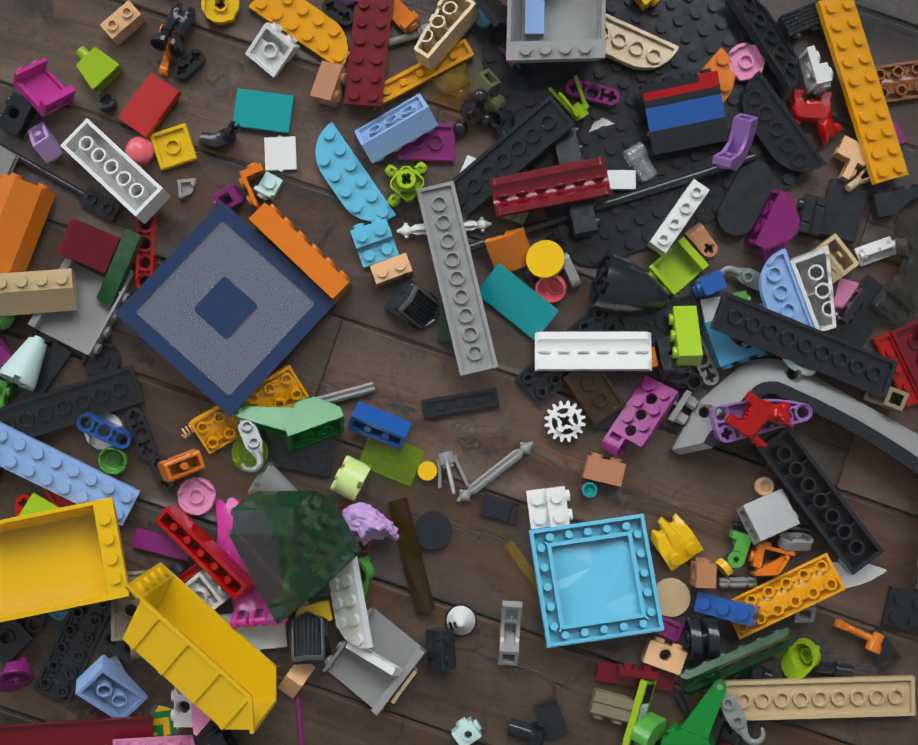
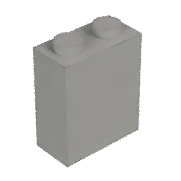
(768, 516)

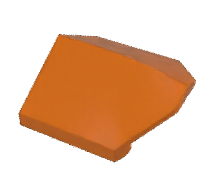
(771, 568)

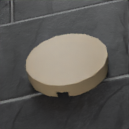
(673, 597)

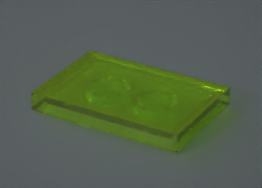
(392, 462)

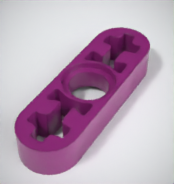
(604, 102)

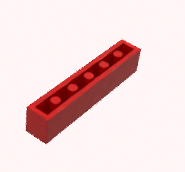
(205, 552)

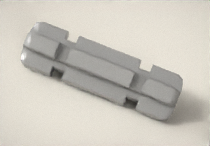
(737, 582)

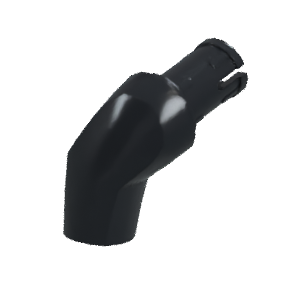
(221, 138)

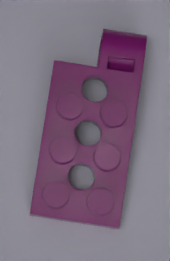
(616, 439)

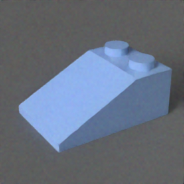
(110, 688)

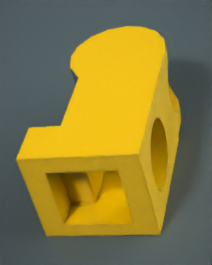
(321, 608)

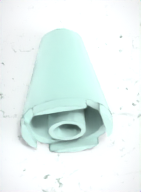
(25, 363)

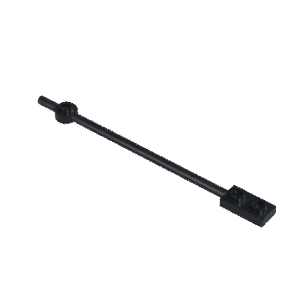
(90, 198)

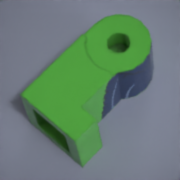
(739, 548)

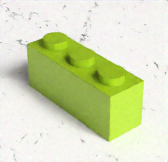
(685, 335)

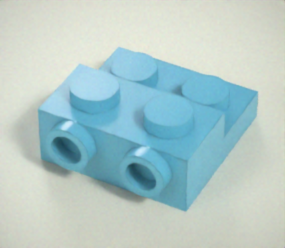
(374, 242)

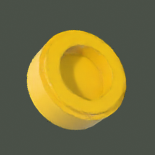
(427, 470)
(724, 567)

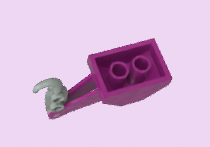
(771, 233)

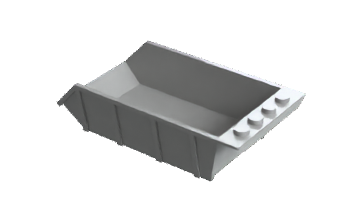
(571, 32)

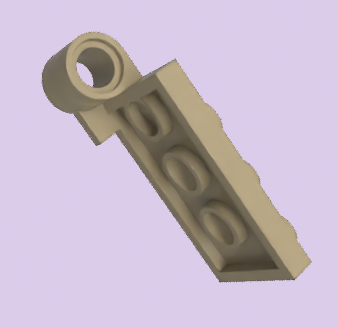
(119, 618)

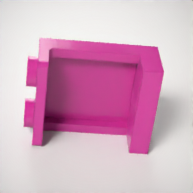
(42, 87)

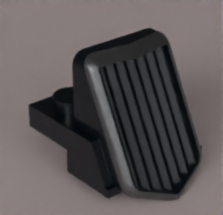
(413, 304)
(309, 638)

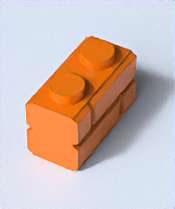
(181, 465)

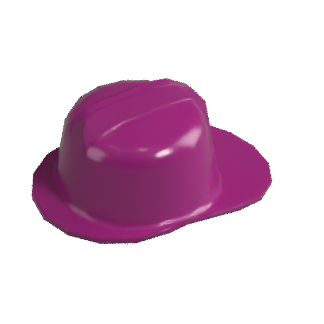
(16, 675)

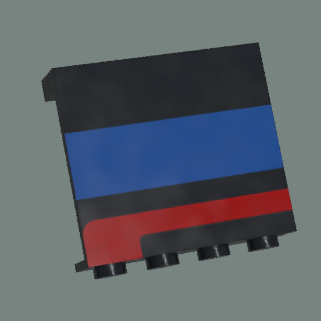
(684, 112)

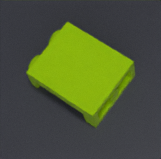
(677, 267)

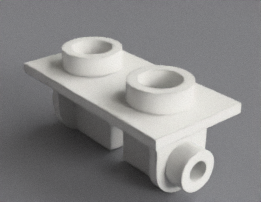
(875, 251)

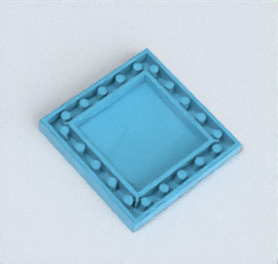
(595, 580)

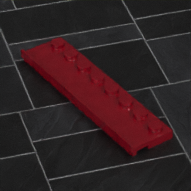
(77, 732)

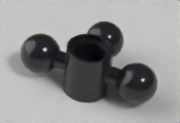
(479, 96)

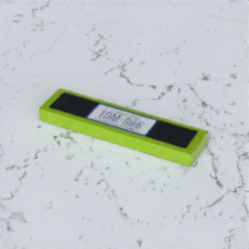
(640, 707)

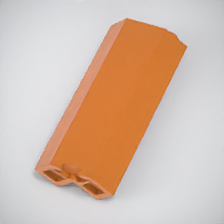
(21, 220)

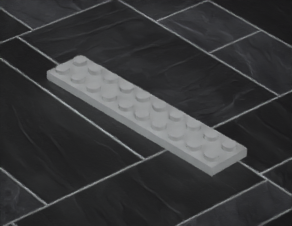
(457, 278)

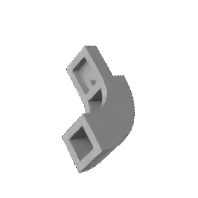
(509, 633)

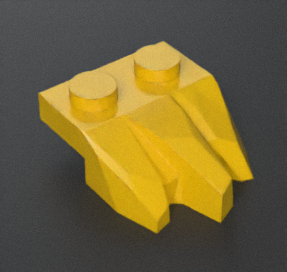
(675, 542)

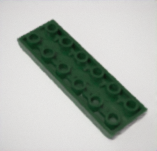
(735, 662)

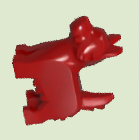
(815, 112)
(757, 415)

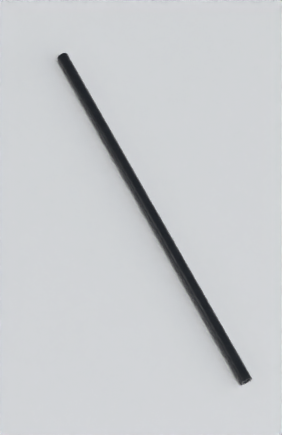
(620, 199)

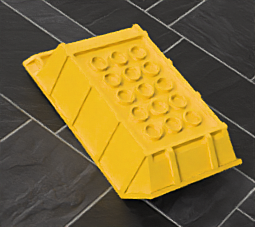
(61, 559)
(200, 652)

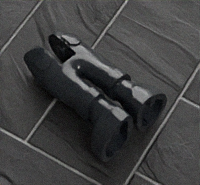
(175, 46)

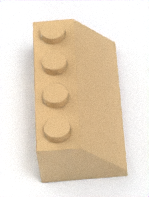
(38, 292)

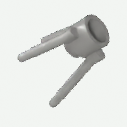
(447, 460)

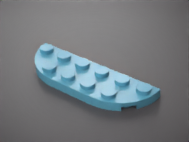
(349, 177)

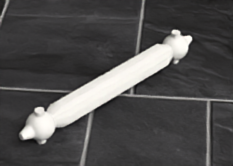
(419, 229)

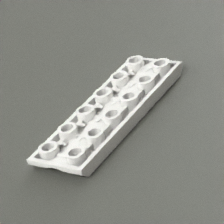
(593, 351)

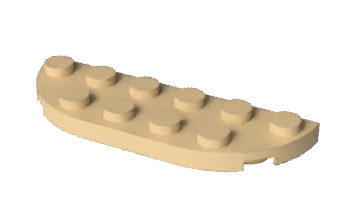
(635, 46)

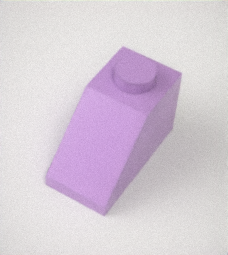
(44, 142)

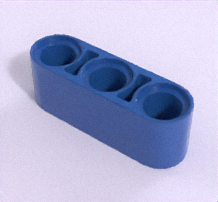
(94, 430)

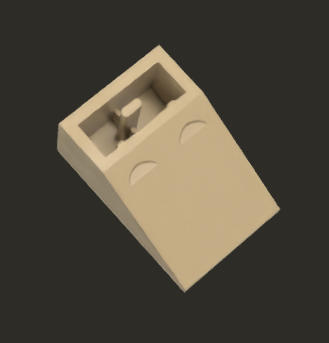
(840, 257)

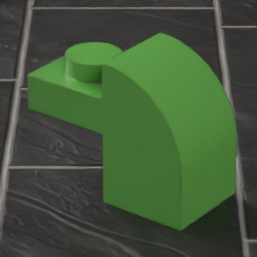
(648, 729)

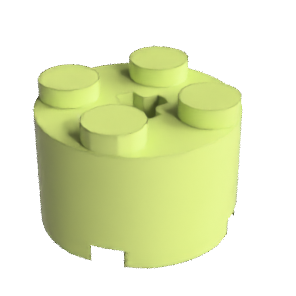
(350, 478)

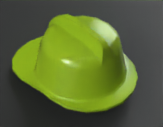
(800, 658)

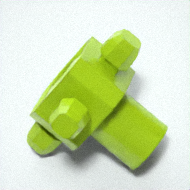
(406, 191)

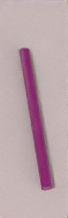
(299, 720)

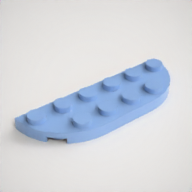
(781, 289)

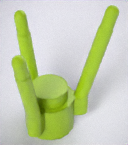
(578, 110)

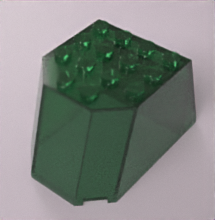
(291, 545)

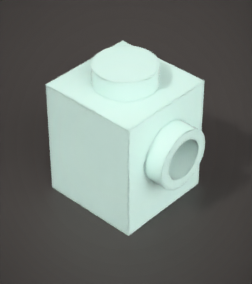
(466, 731)

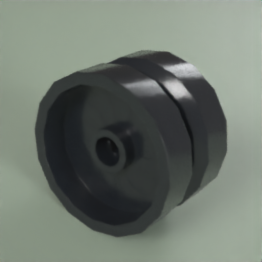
(702, 638)

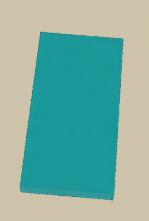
(517, 301)

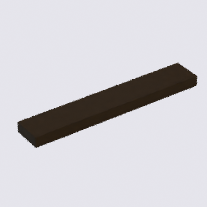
(412, 556)

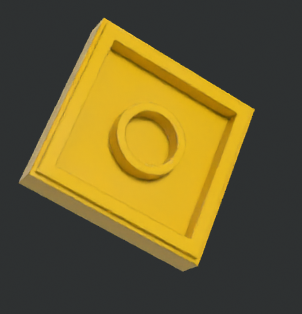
(173, 147)

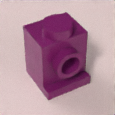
(233, 191)

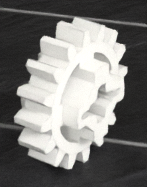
(569, 413)

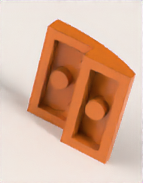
(509, 249)

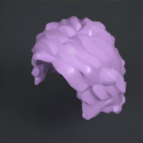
(368, 523)

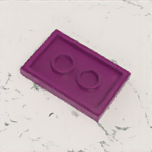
(431, 146)

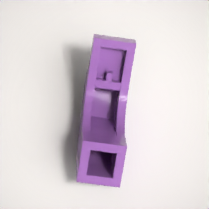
(739, 142)

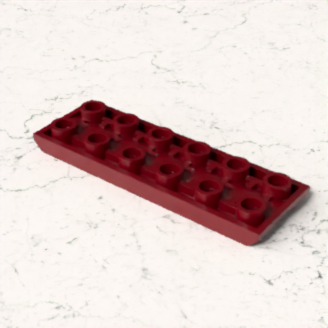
(550, 187)

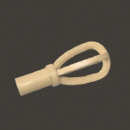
(857, 181)

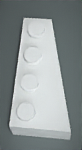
(815, 282)

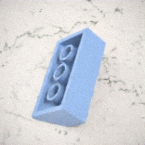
(396, 128)

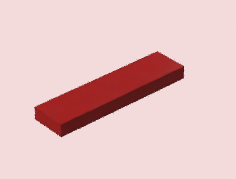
(902, 379)

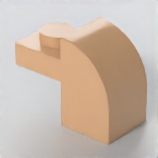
(849, 153)

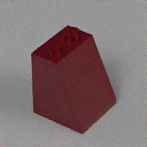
(88, 245)

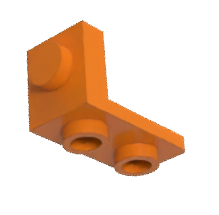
(404, 18)
(253, 171)
(756, 555)

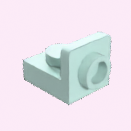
(268, 186)

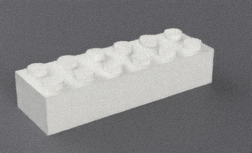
(115, 171)

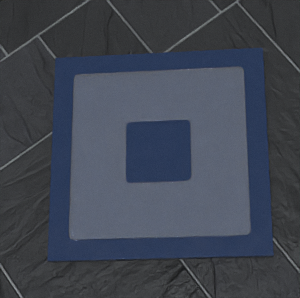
(225, 308)

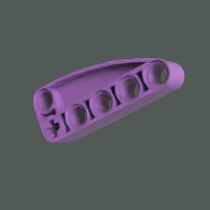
(737, 409)

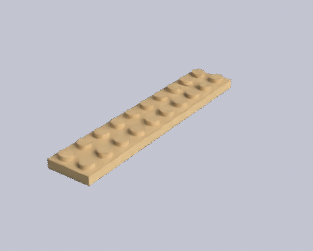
(824, 697)

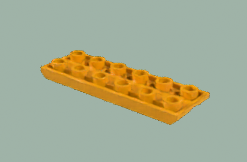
(278, 390)
(791, 593)

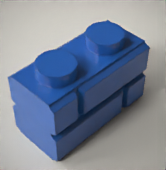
(709, 285)

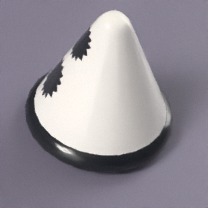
(462, 619)

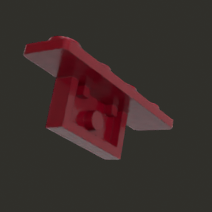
(631, 675)

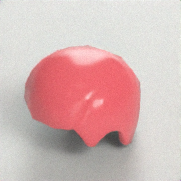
(140, 151)
(552, 288)

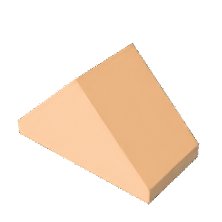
(295, 679)

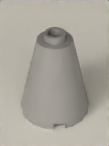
(270, 480)

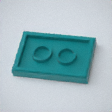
(263, 111)

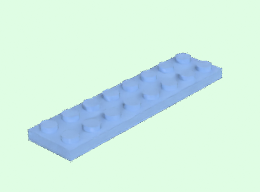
(61, 472)

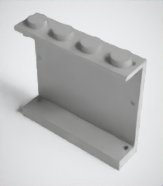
(93, 320)
(365, 678)

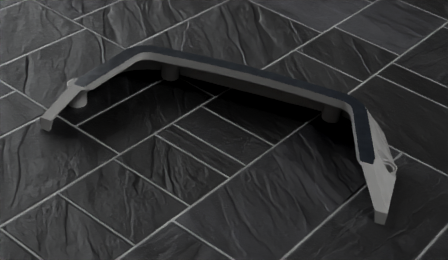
(771, 377)

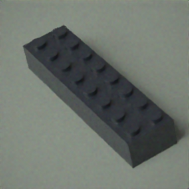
(818, 500)

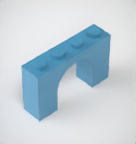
(724, 350)

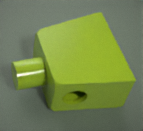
(97, 68)

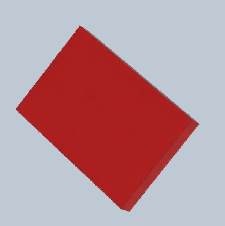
(149, 105)

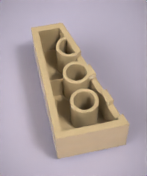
(445, 29)

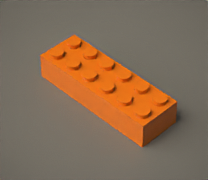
(296, 247)

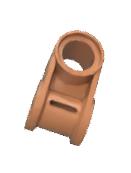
(700, 239)

